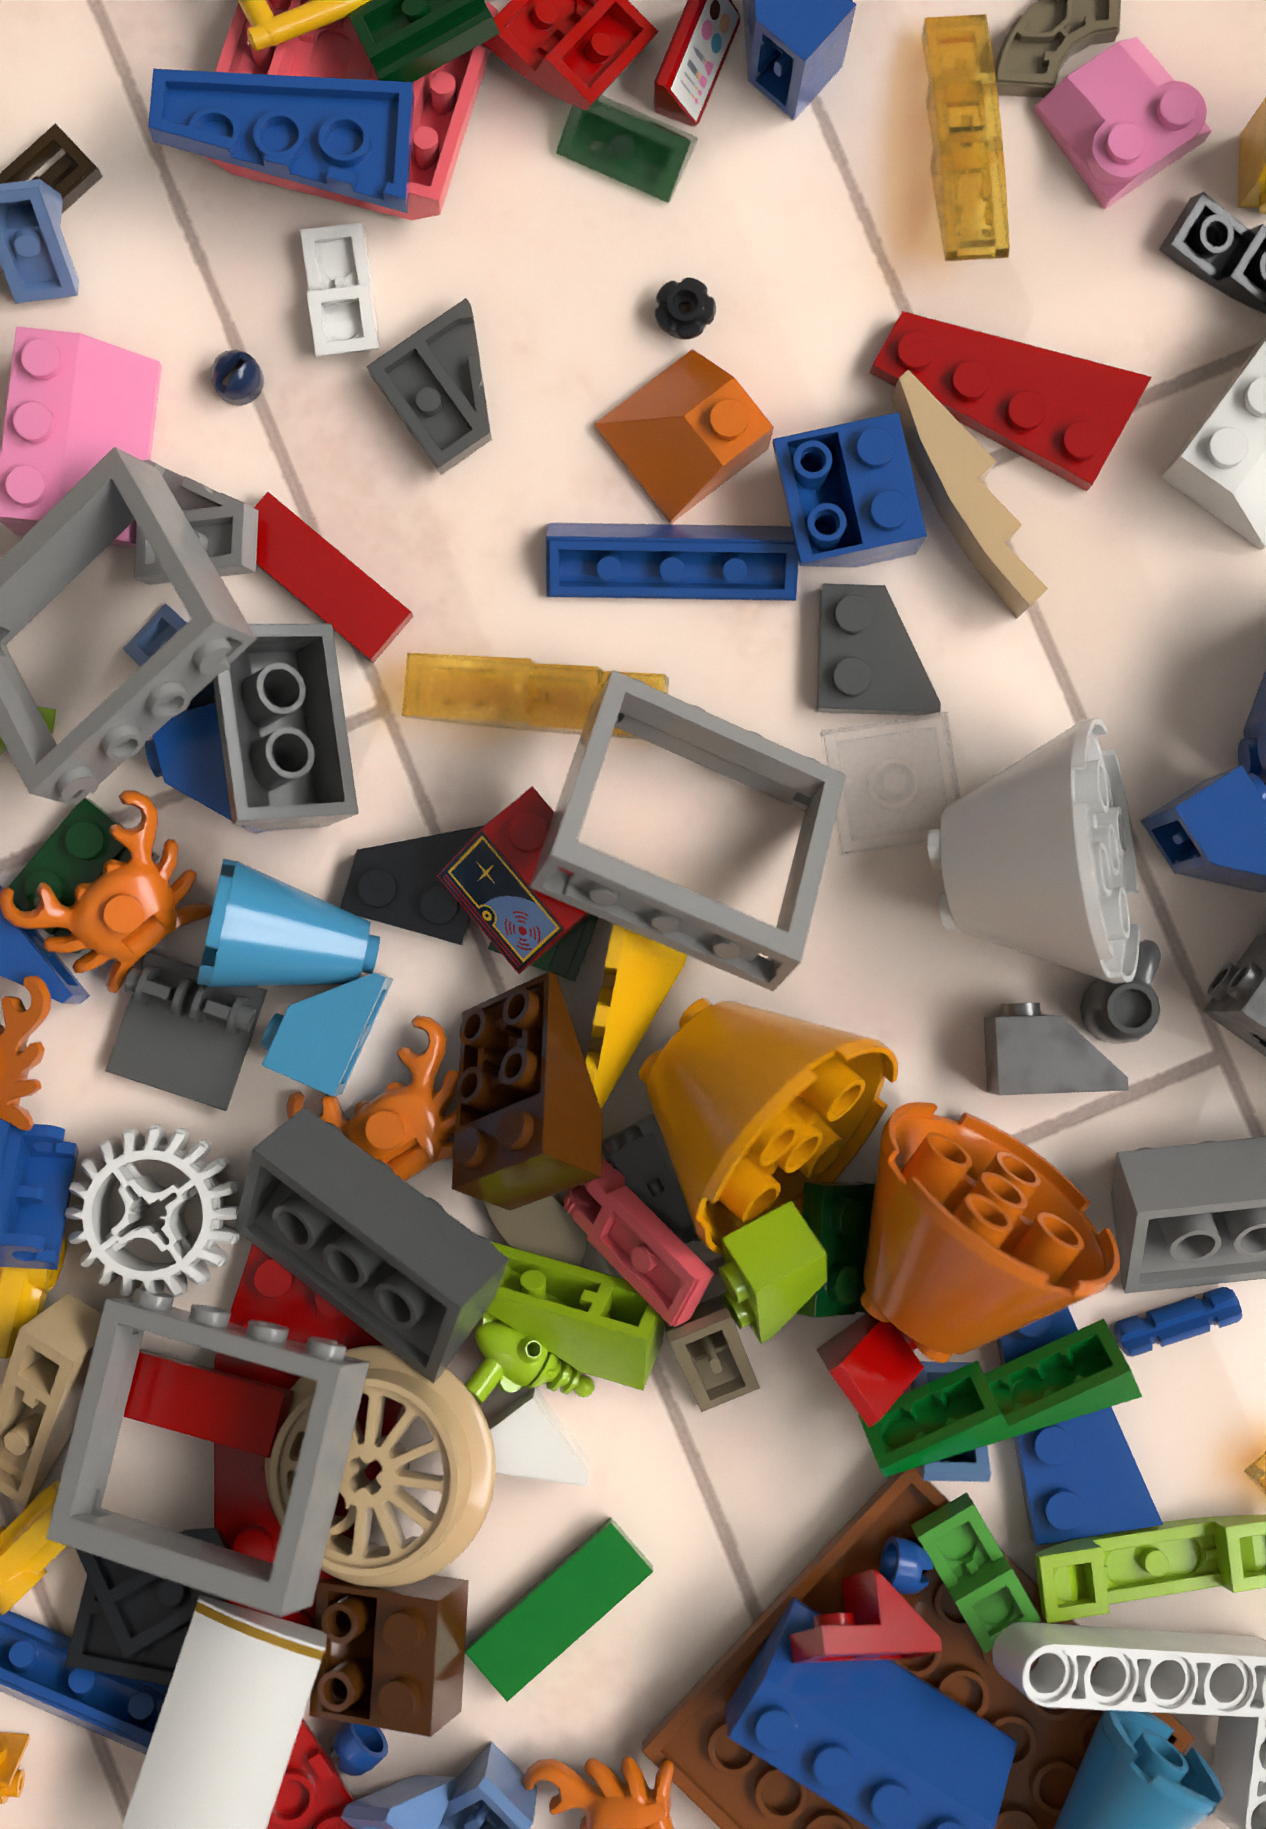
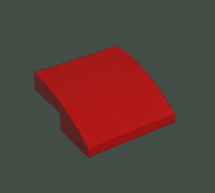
(571, 44)

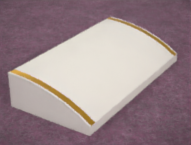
(227, 1721)

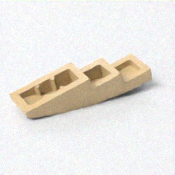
(953, 473)

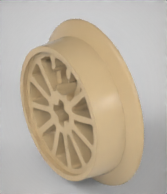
(466, 1487)

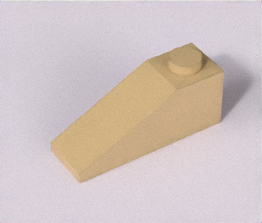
(43, 1393)

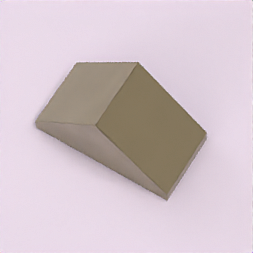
(712, 1355)

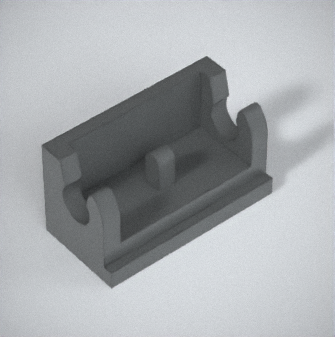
(649, 1173)

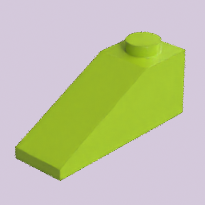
(580, 1316)

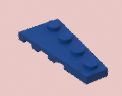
(307, 130)
(1079, 1471)

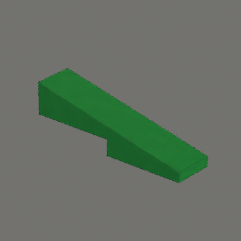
(1024, 1395)

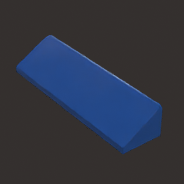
(671, 561)
(101, 1702)

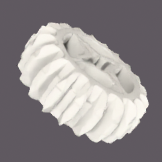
(136, 1189)

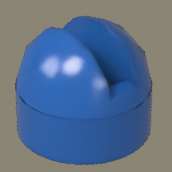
(903, 1565)
(358, 1748)

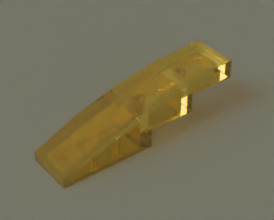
(966, 138)
(507, 692)

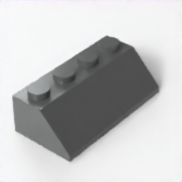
(368, 1242)

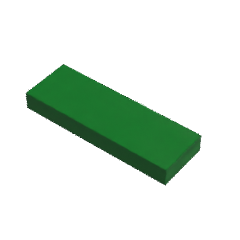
(559, 1609)

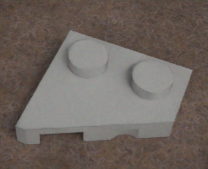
(221, 523)

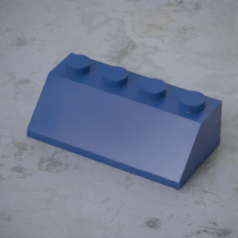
(870, 1737)

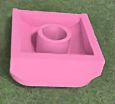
(1123, 119)

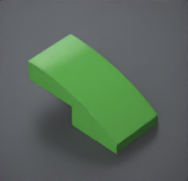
(974, 1570)

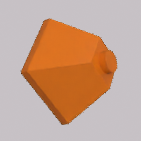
(686, 433)

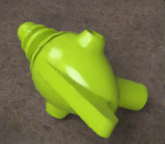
(519, 1362)

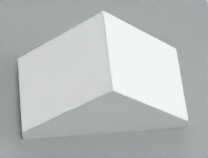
(536, 1443)

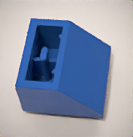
(795, 47)
(851, 493)
(1216, 830)

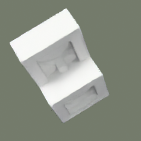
(339, 289)

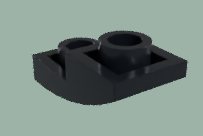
(1220, 250)

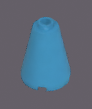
(280, 935)
(1138, 1779)

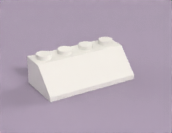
(1226, 454)

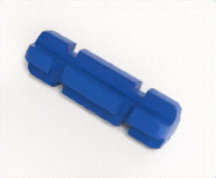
(1178, 1321)

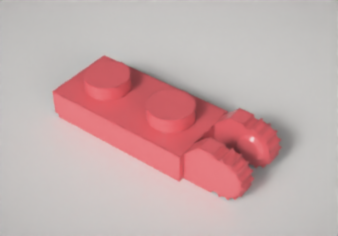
(639, 1245)

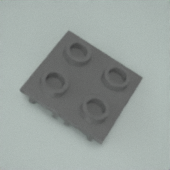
(184, 1032)

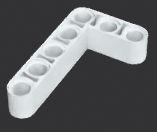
(1191, 1676)

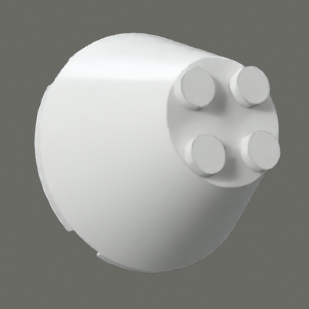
(1046, 858)

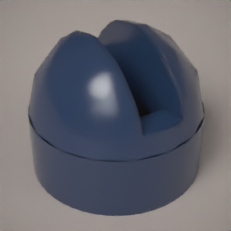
(244, 384)

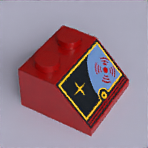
(494, 878)

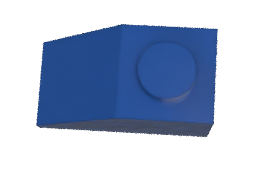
(191, 758)

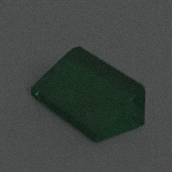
(627, 146)

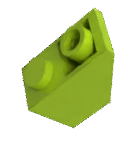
(771, 1270)

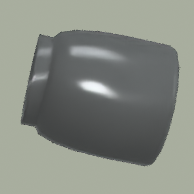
(1124, 1010)

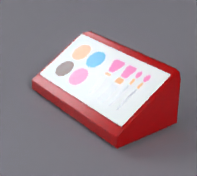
(695, 59)

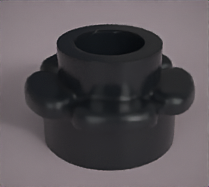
(681, 324)

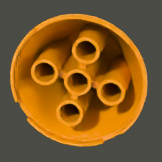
(760, 1108)

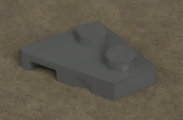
(439, 387)
(868, 656)

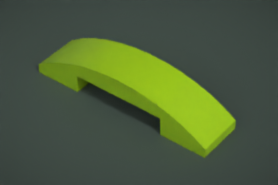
(1150, 1562)

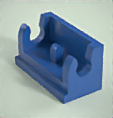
(34, 1194)

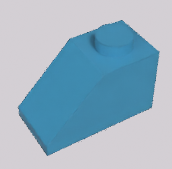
(325, 1033)

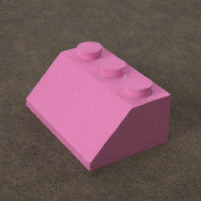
(64, 413)

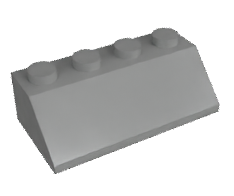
(1191, 1214)

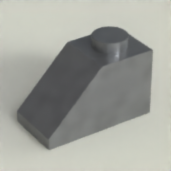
(1043, 1055)

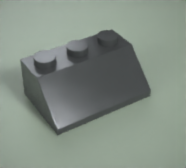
(286, 730)

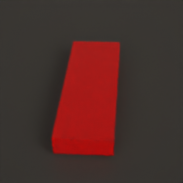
(326, 580)
(207, 1403)

